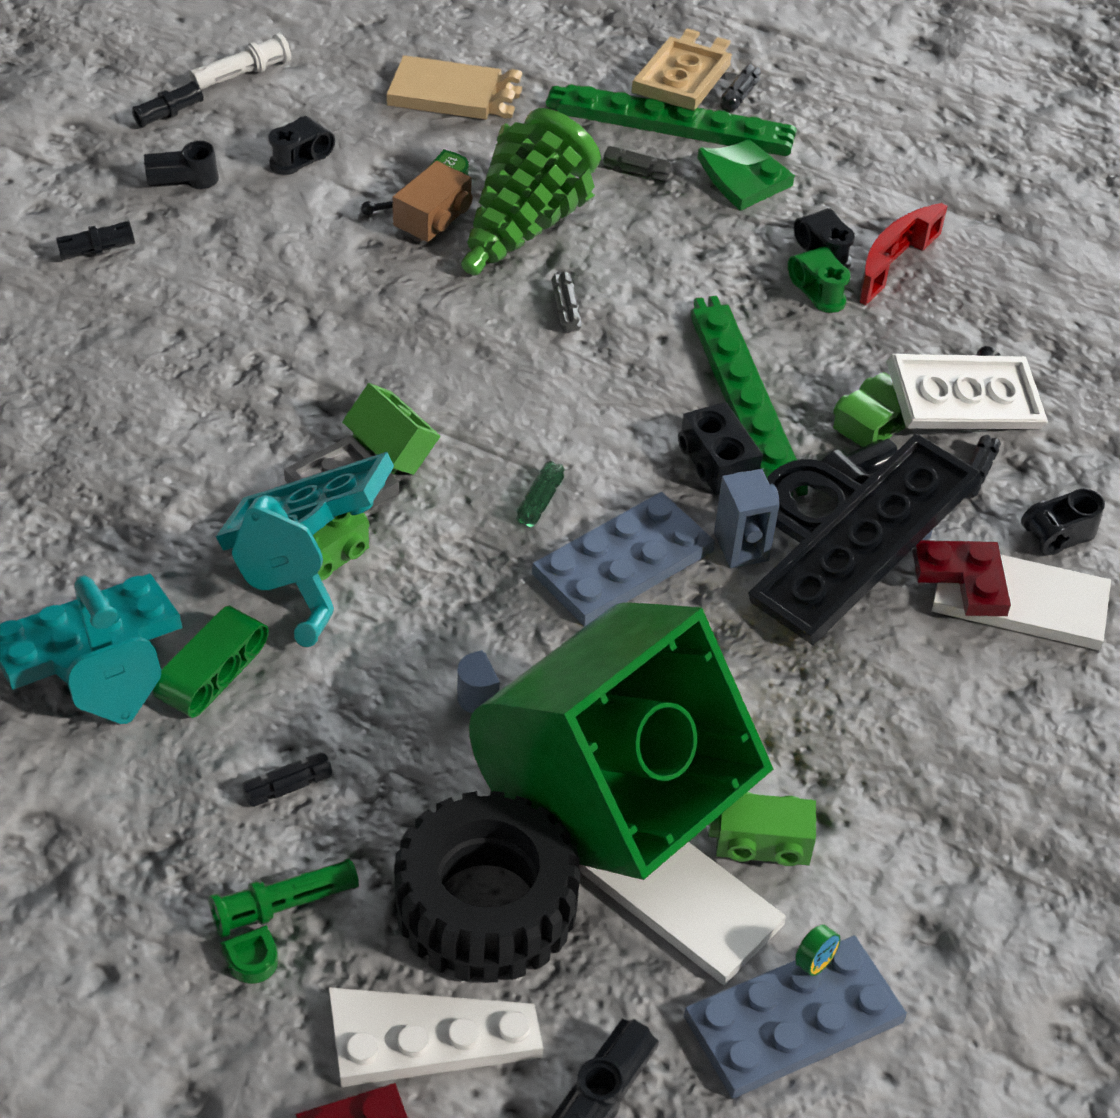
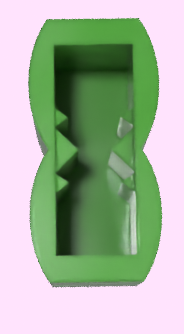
(869, 412)

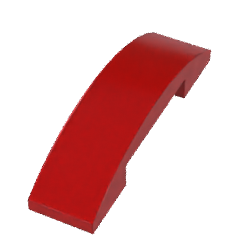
(914, 229)

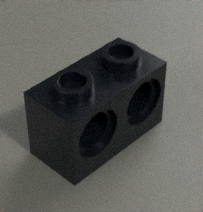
(717, 444)

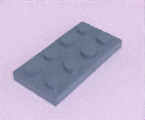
(622, 558)
(793, 1018)

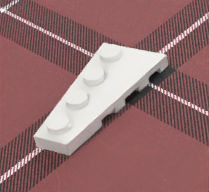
(420, 1035)

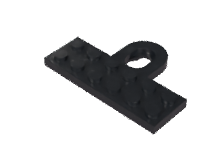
(863, 536)

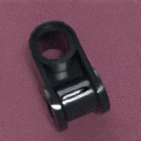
(299, 145)
(825, 230)
(1066, 520)

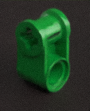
(820, 278)

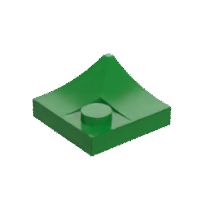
(745, 173)

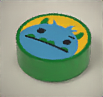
(817, 949)

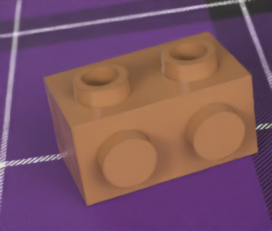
(432, 201)

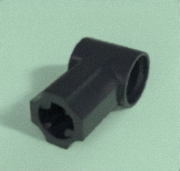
(192, 165)
(863, 462)

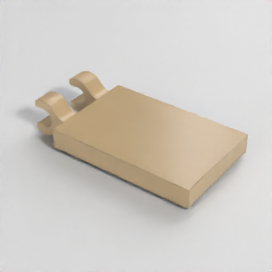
(683, 70)
(453, 88)

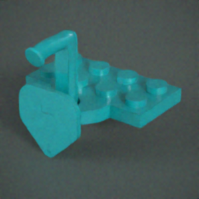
(276, 530)
(94, 645)

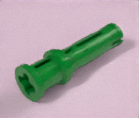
(261, 901)

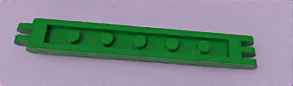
(670, 119)
(741, 382)

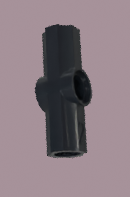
(612, 1068)

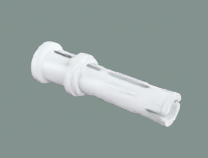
(253, 58)

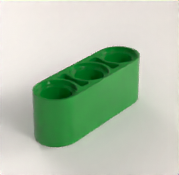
(210, 661)

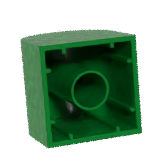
(625, 736)

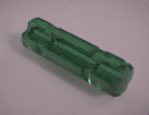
(540, 494)

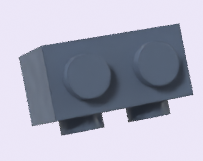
(746, 517)

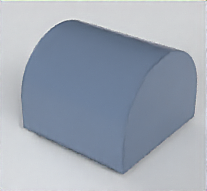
(475, 681)

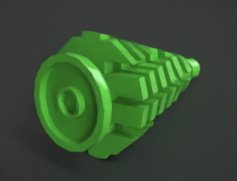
(530, 184)

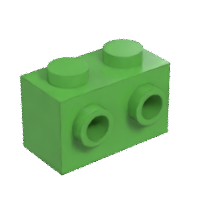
(388, 425)

